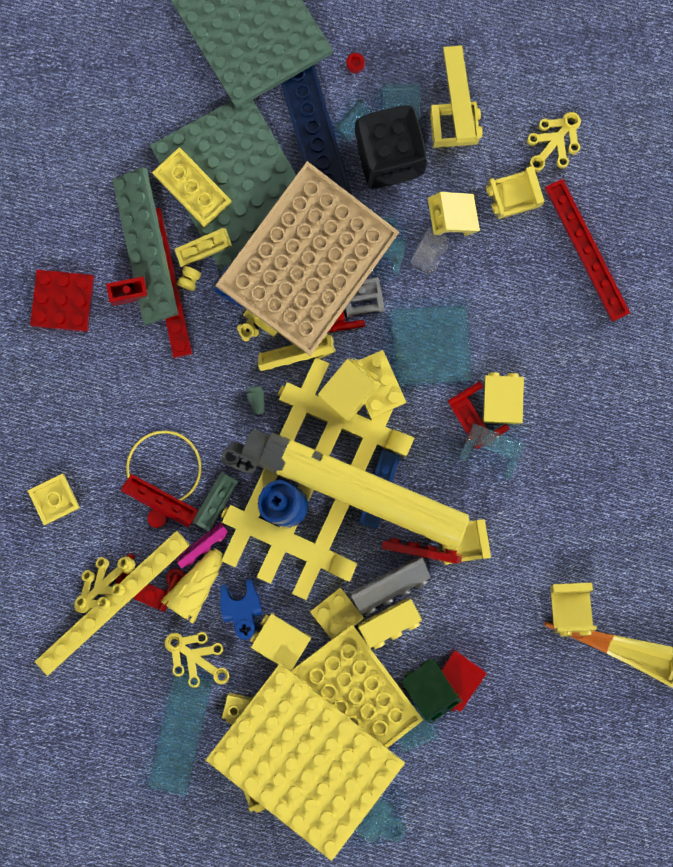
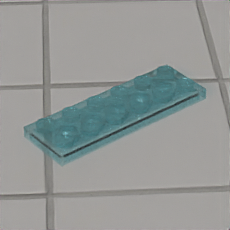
(180, 734)

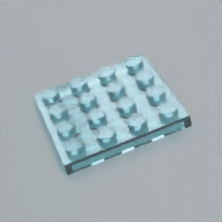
(431, 345)

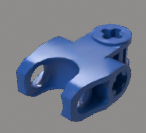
(241, 611)

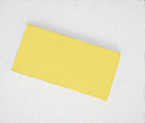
(192, 187)

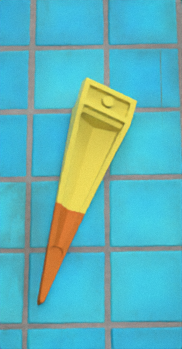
(645, 656)

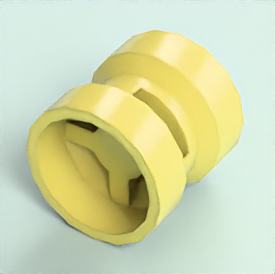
(189, 278)

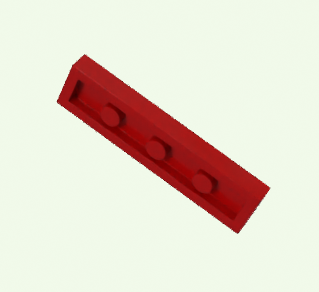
(159, 500)
(429, 551)

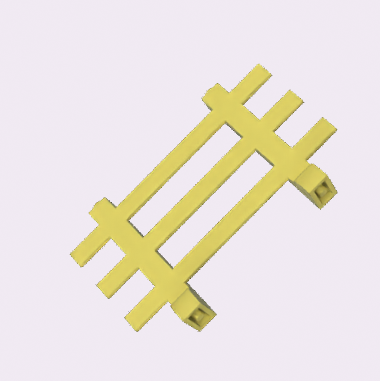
(283, 538)

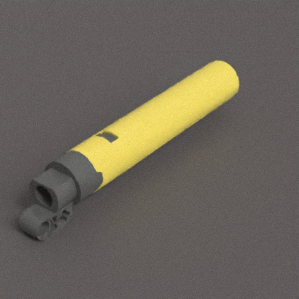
(348, 485)

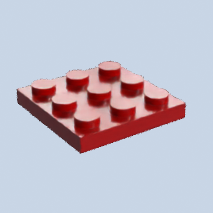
(62, 300)

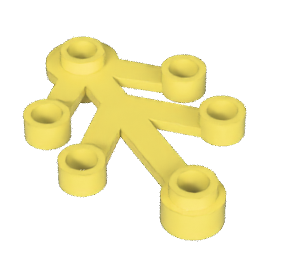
(556, 139)
(85, 601)
(194, 657)

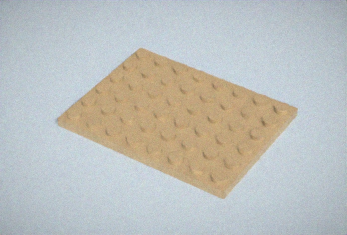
(307, 258)

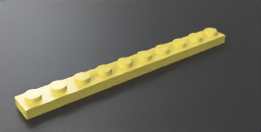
(97, 617)

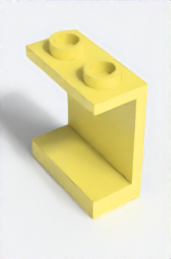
(572, 609)

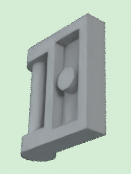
(369, 290)

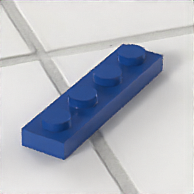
(385, 469)

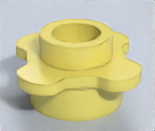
(247, 335)

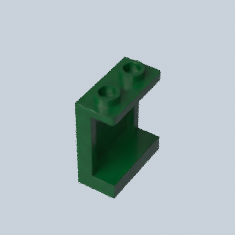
(431, 690)

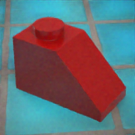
(126, 291)

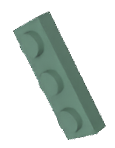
(215, 501)

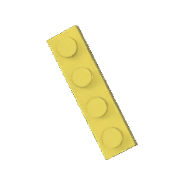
(291, 354)

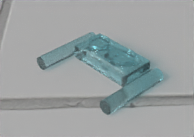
(496, 443)

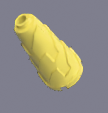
(194, 587)

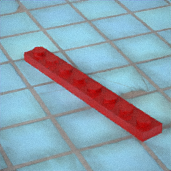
(587, 250)
(175, 325)

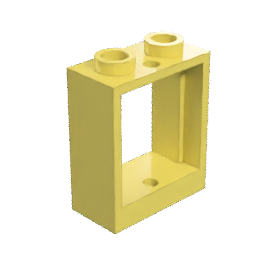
(445, 109)

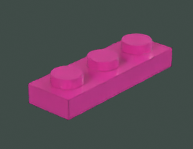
(202, 545)

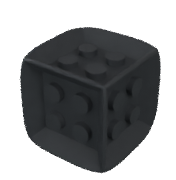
(390, 146)

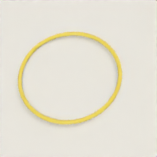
(179, 435)

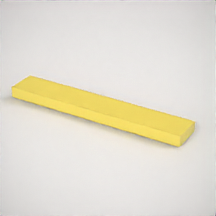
(459, 94)

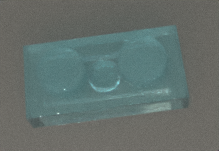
(347, 124)

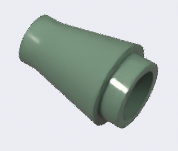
(256, 399)

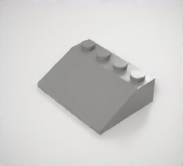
(390, 585)

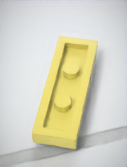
(203, 247)

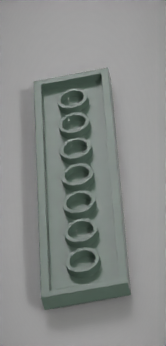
(145, 244)

